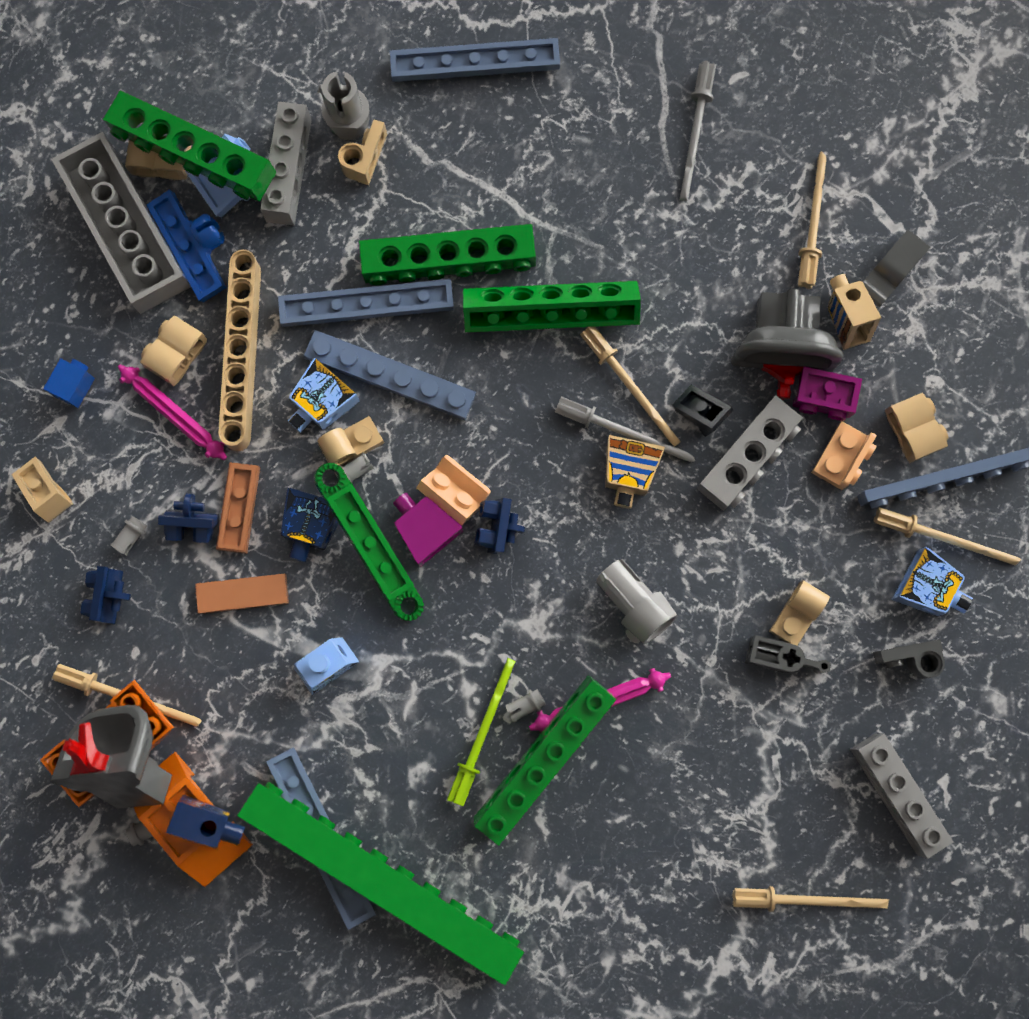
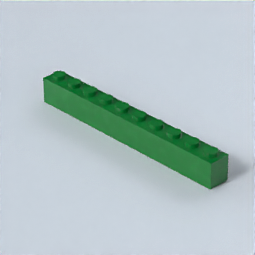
(382, 884)

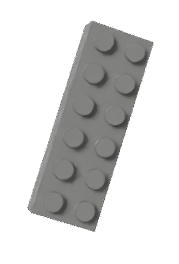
(121, 223)

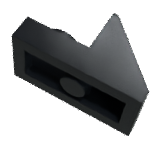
(702, 409)

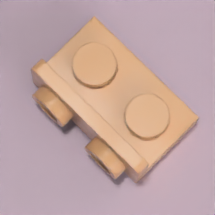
(844, 455)
(454, 490)

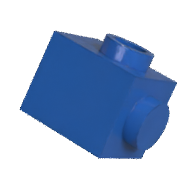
(69, 382)

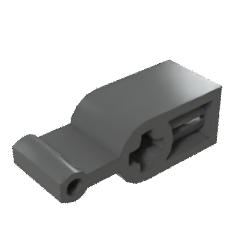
(895, 267)
(775, 661)

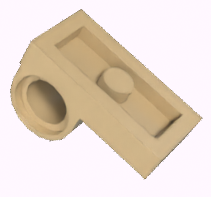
(367, 153)
(345, 445)
(40, 490)
(799, 612)

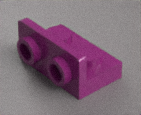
(827, 393)

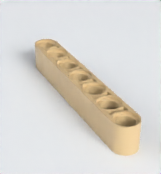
(236, 337)

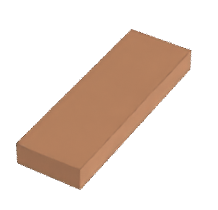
(238, 508)
(242, 593)

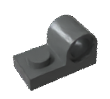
(913, 655)

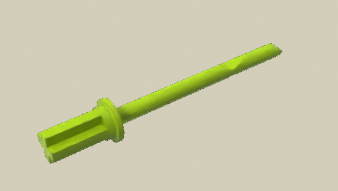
(467, 773)

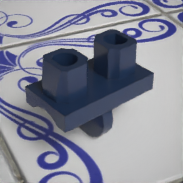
(175, 521)
(495, 538)
(106, 595)

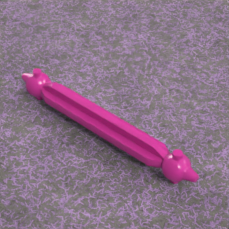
(172, 412)
(622, 692)

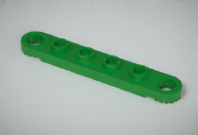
(368, 541)

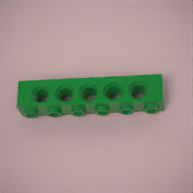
(130, 111)
(434, 245)
(551, 306)
(543, 760)

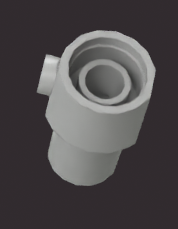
(347, 98)
(644, 612)

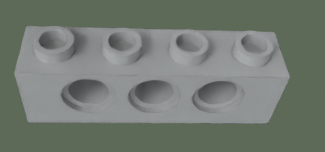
(288, 159)
(776, 416)
(901, 795)

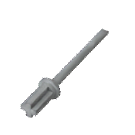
(701, 95)
(586, 415)

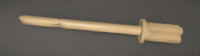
(810, 254)
(606, 353)
(909, 525)
(88, 682)
(767, 899)

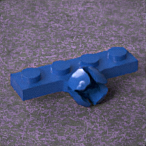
(190, 243)

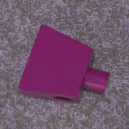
(425, 527)

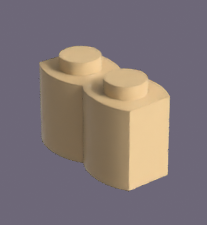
(151, 165)
(173, 350)
(916, 427)

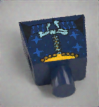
(307, 523)
(190, 818)

